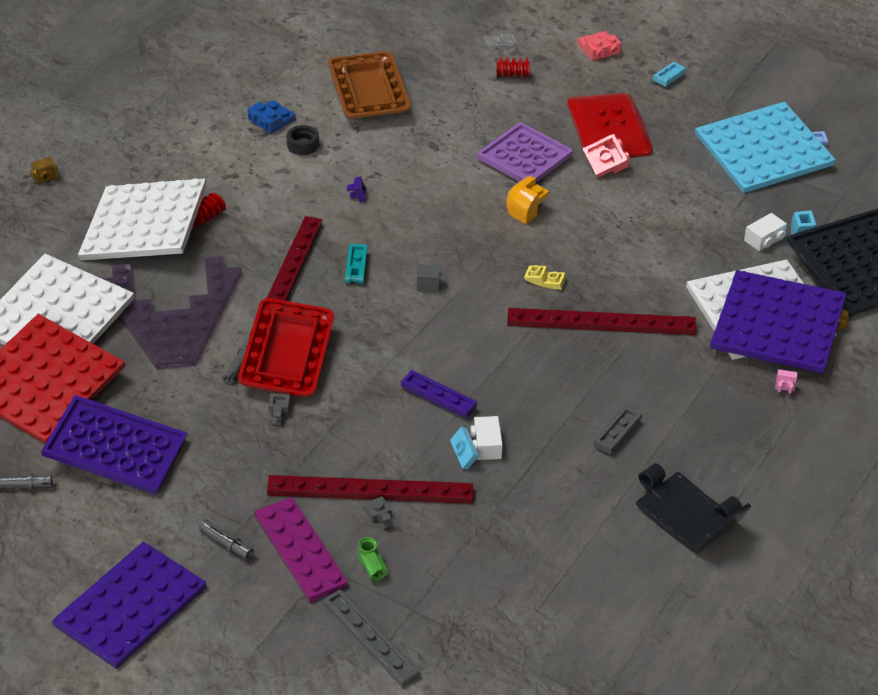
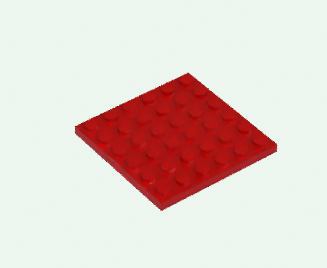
(45, 370)

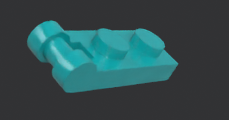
(356, 263)

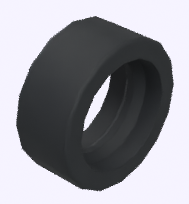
(302, 148)

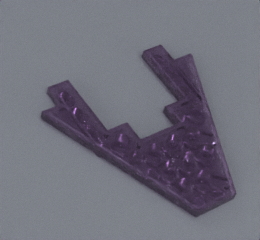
(178, 335)

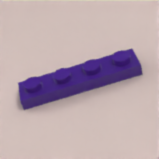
(439, 394)

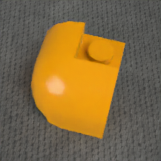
(524, 199)

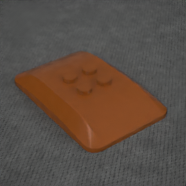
(369, 84)

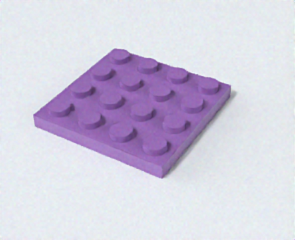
(524, 153)

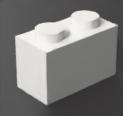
(765, 232)
(487, 437)

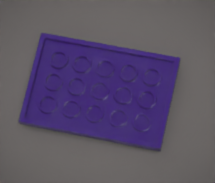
(114, 444)
(129, 604)

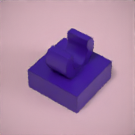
(359, 189)

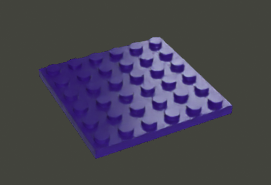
(778, 321)

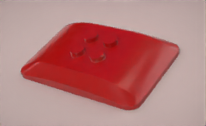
(610, 114)
(286, 347)

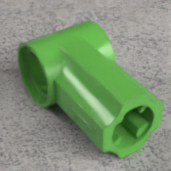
(371, 559)

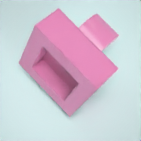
(785, 380)

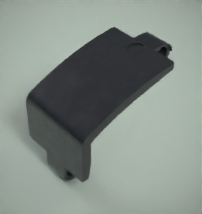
(685, 509)

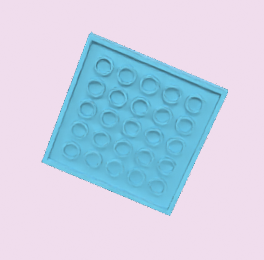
(764, 147)

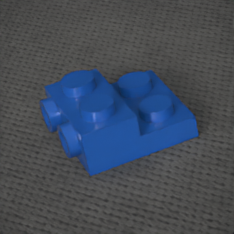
(270, 115)

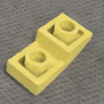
(540, 276)

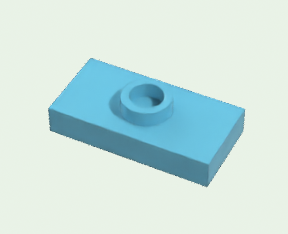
(669, 74)
(464, 448)

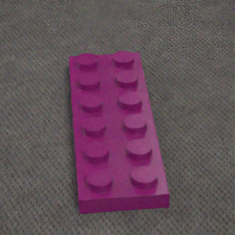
(301, 549)

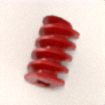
(513, 67)
(209, 208)

